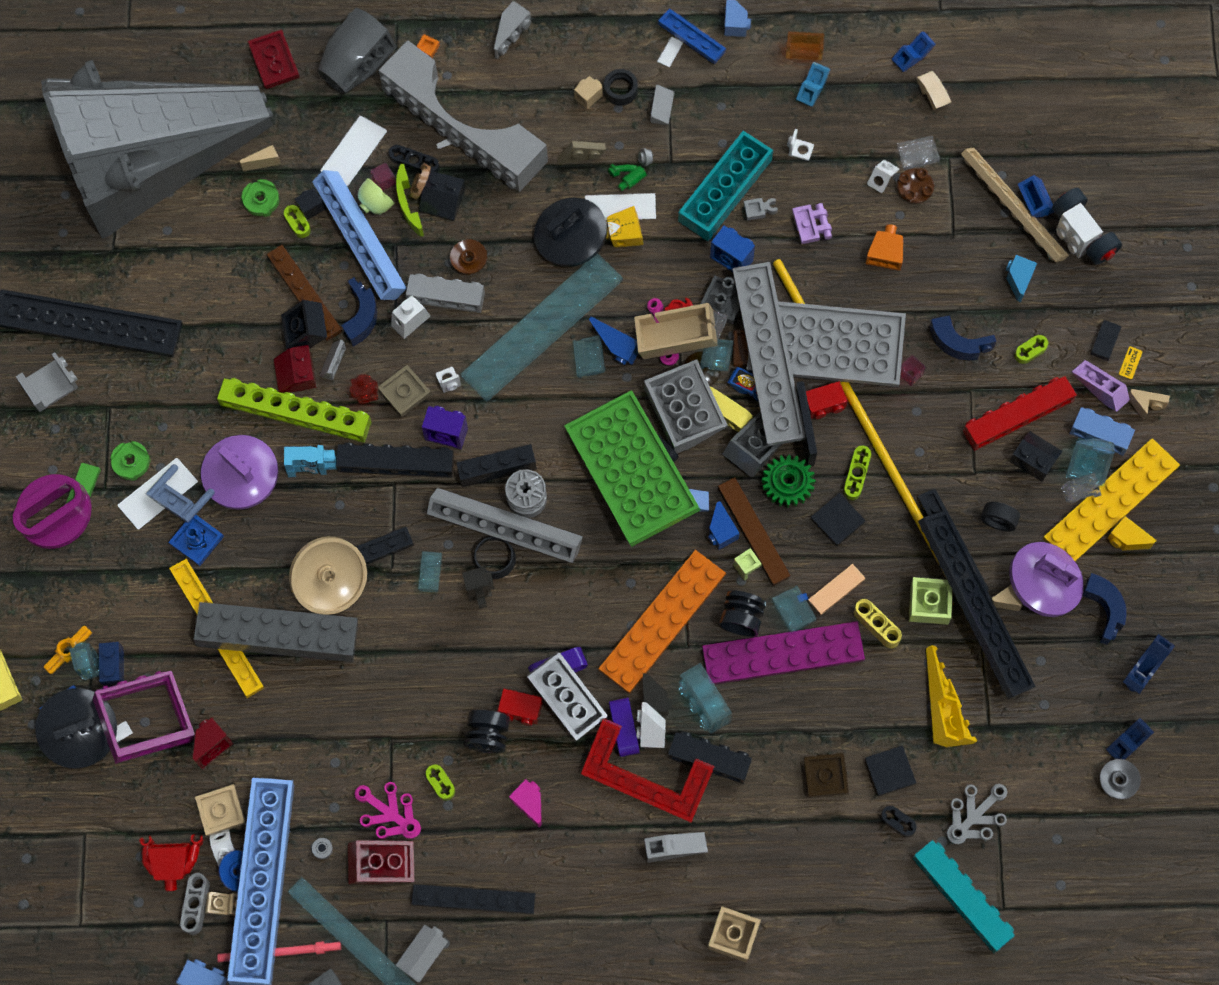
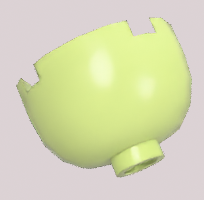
(373, 198)

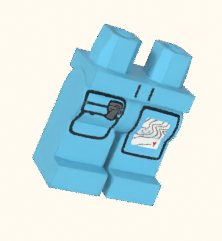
(309, 460)

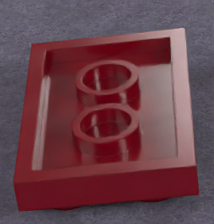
(273, 59)

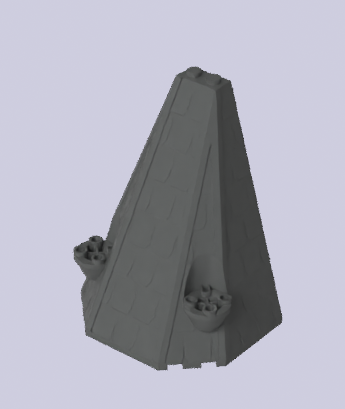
(146, 138)

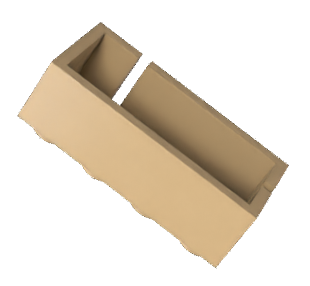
(676, 332)

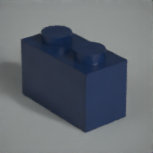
(111, 663)

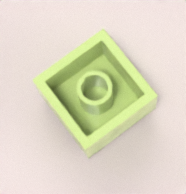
(930, 601)

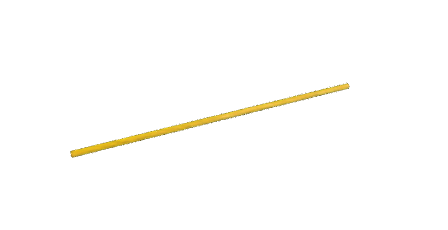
(862, 417)

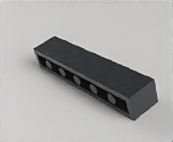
(395, 460)

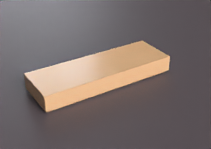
(836, 589)

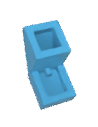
(813, 84)

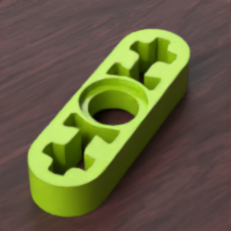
(859, 486)

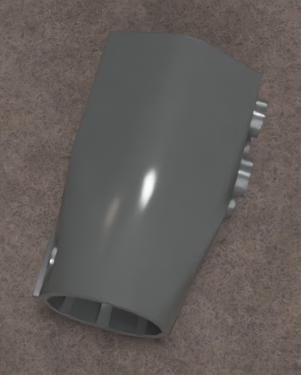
(355, 51)

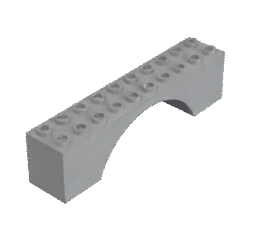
(507, 152)

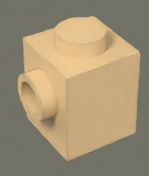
(588, 92)

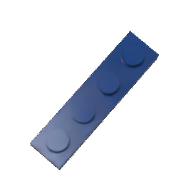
(692, 36)

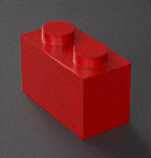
(826, 400)
(521, 706)

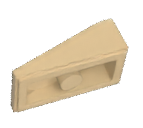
(261, 159)

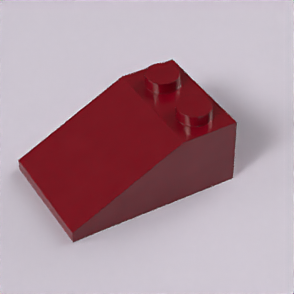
(380, 862)

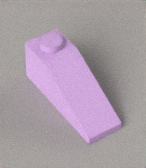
(1102, 385)

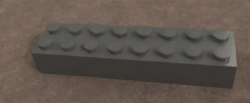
(276, 632)

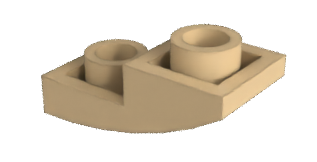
(932, 86)
(221, 903)

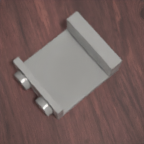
(49, 383)

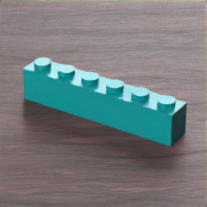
(963, 896)

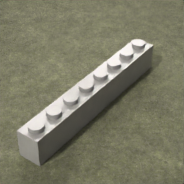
(504, 525)

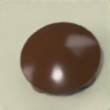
(915, 185)

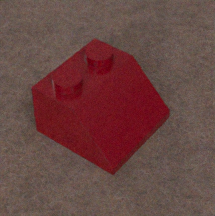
(295, 370)
(209, 742)

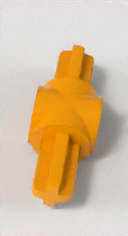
(59, 658)

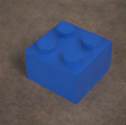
(731, 249)

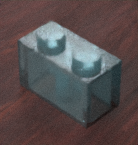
(85, 660)

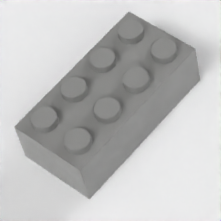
(566, 695)

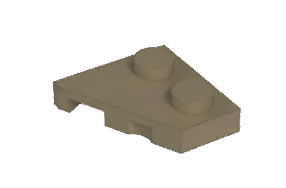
(581, 151)

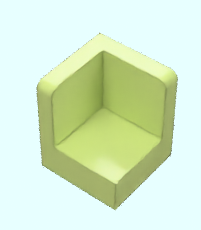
(746, 563)

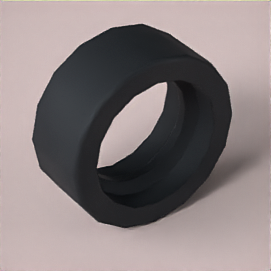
(620, 74)
(1000, 516)

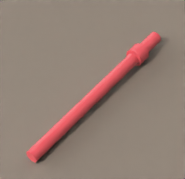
(318, 948)

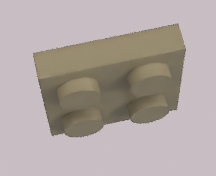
(404, 390)

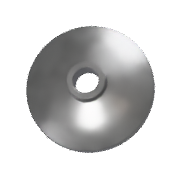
(1127, 772)

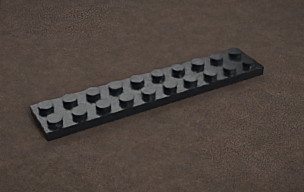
(89, 323)
(976, 604)

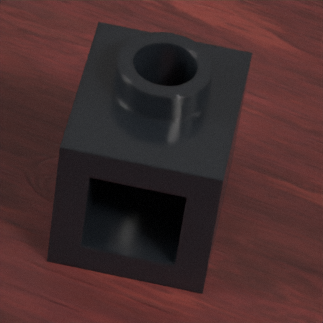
(310, 203)

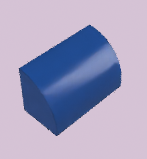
(1036, 196)

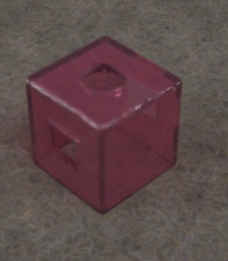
(383, 176)
(914, 365)

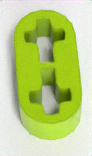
(294, 223)
(1034, 352)
(436, 784)

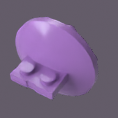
(240, 471)
(1046, 579)

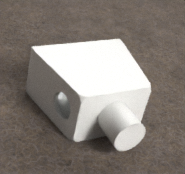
(409, 315)

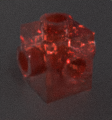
(364, 389)

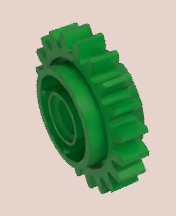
(786, 492)

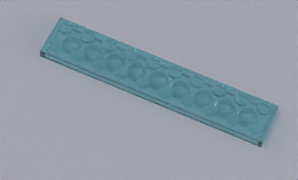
(541, 327)

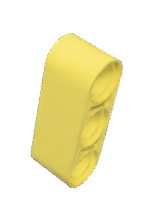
(733, 413)
(879, 632)

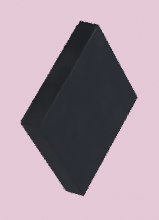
(838, 519)
(890, 770)

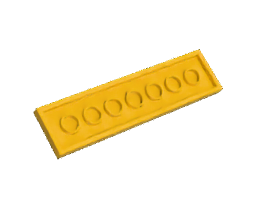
(1119, 496)

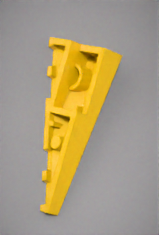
(947, 720)

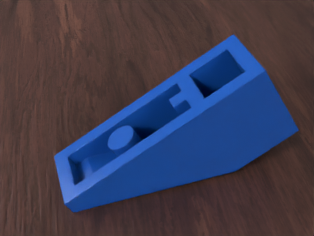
(620, 344)

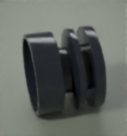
(742, 613)
(486, 733)

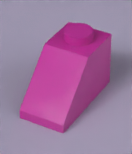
(528, 800)

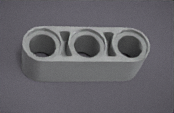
(198, 913)

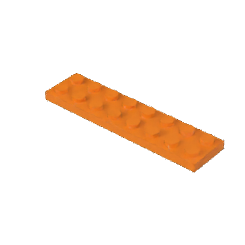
(662, 621)

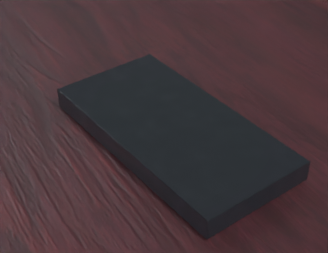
(809, 442)

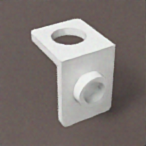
(794, 144)
(884, 170)
(450, 383)
(222, 846)

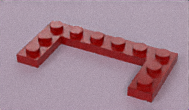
(680, 805)

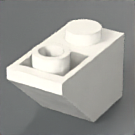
(652, 727)

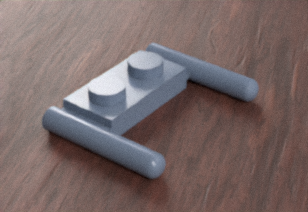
(173, 500)

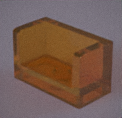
(805, 45)

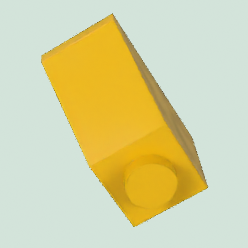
(1130, 536)

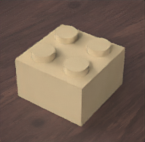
(734, 934)

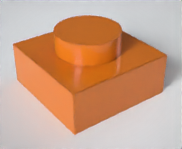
(428, 45)

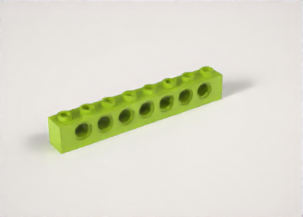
(357, 431)

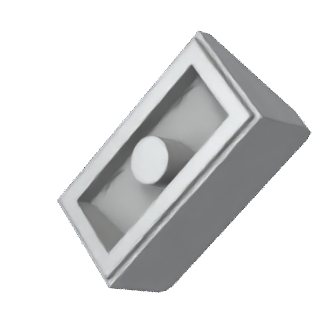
(662, 105)
(333, 360)

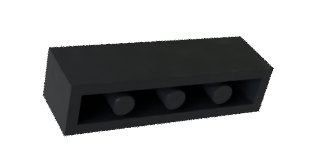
(496, 465)
(726, 762)

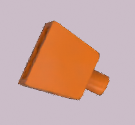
(886, 249)

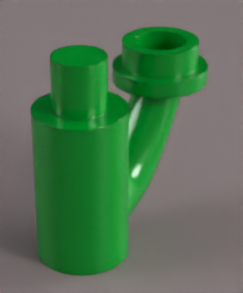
(636, 174)

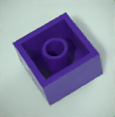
(445, 427)

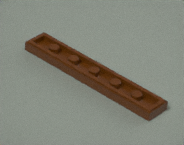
(754, 531)

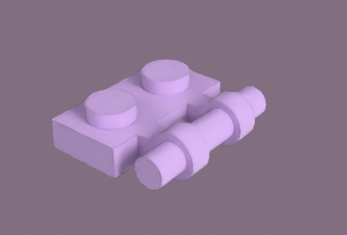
(806, 224)

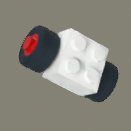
(1081, 230)

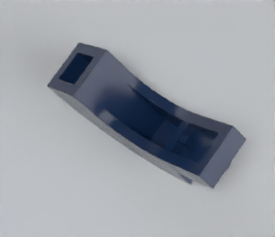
(364, 322)
(958, 346)
(1111, 600)
(1148, 664)

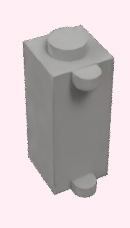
(422, 952)

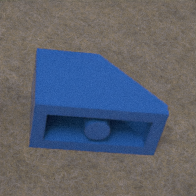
(722, 529)

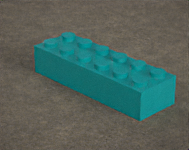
(725, 186)

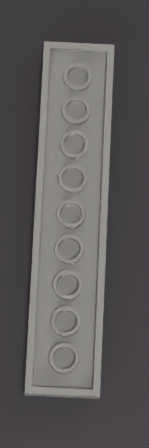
(768, 354)

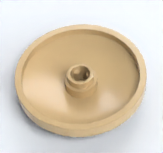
(328, 575)

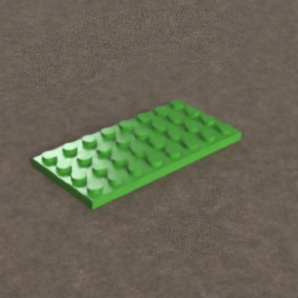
(632, 468)

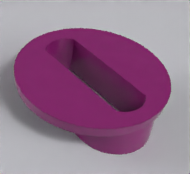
(62, 525)

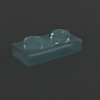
(430, 571)

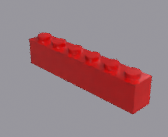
(1019, 413)

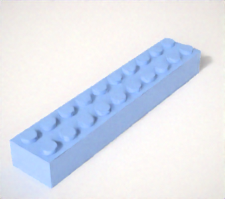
(261, 882)

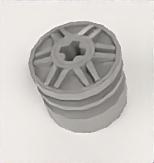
(529, 503)

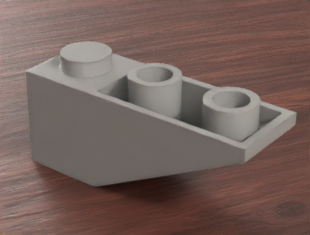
(512, 23)
(675, 846)

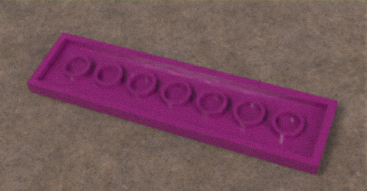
(783, 653)

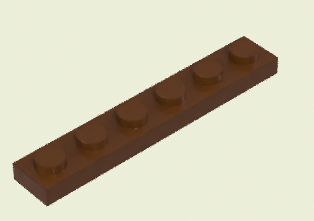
(300, 286)

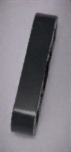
(411, 153)

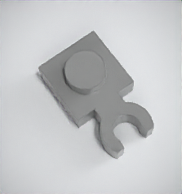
(756, 208)

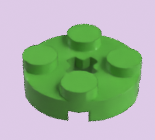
(259, 188)
(130, 450)

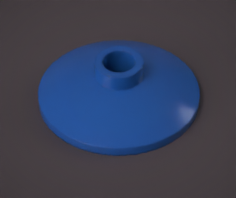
(231, 861)

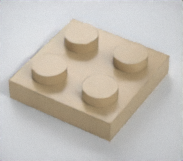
(220, 810)

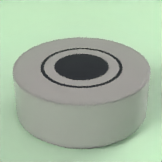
(322, 848)

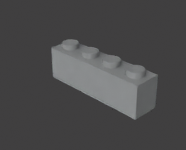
(446, 293)

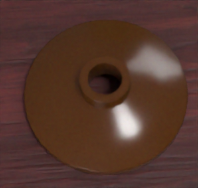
(468, 249)

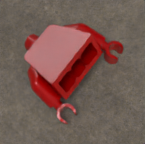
(170, 860)

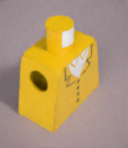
(624, 228)

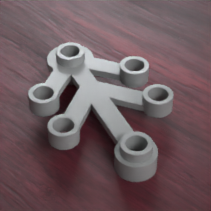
(975, 816)

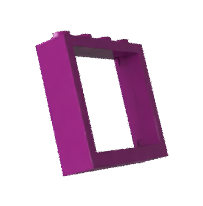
(154, 745)

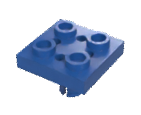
(191, 534)

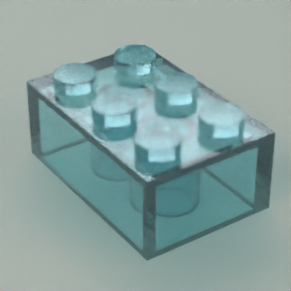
(704, 699)

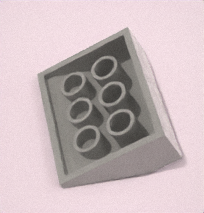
(685, 406)

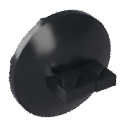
(570, 232)
(71, 729)

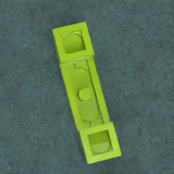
(412, 219)

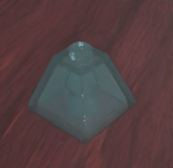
(1091, 457)

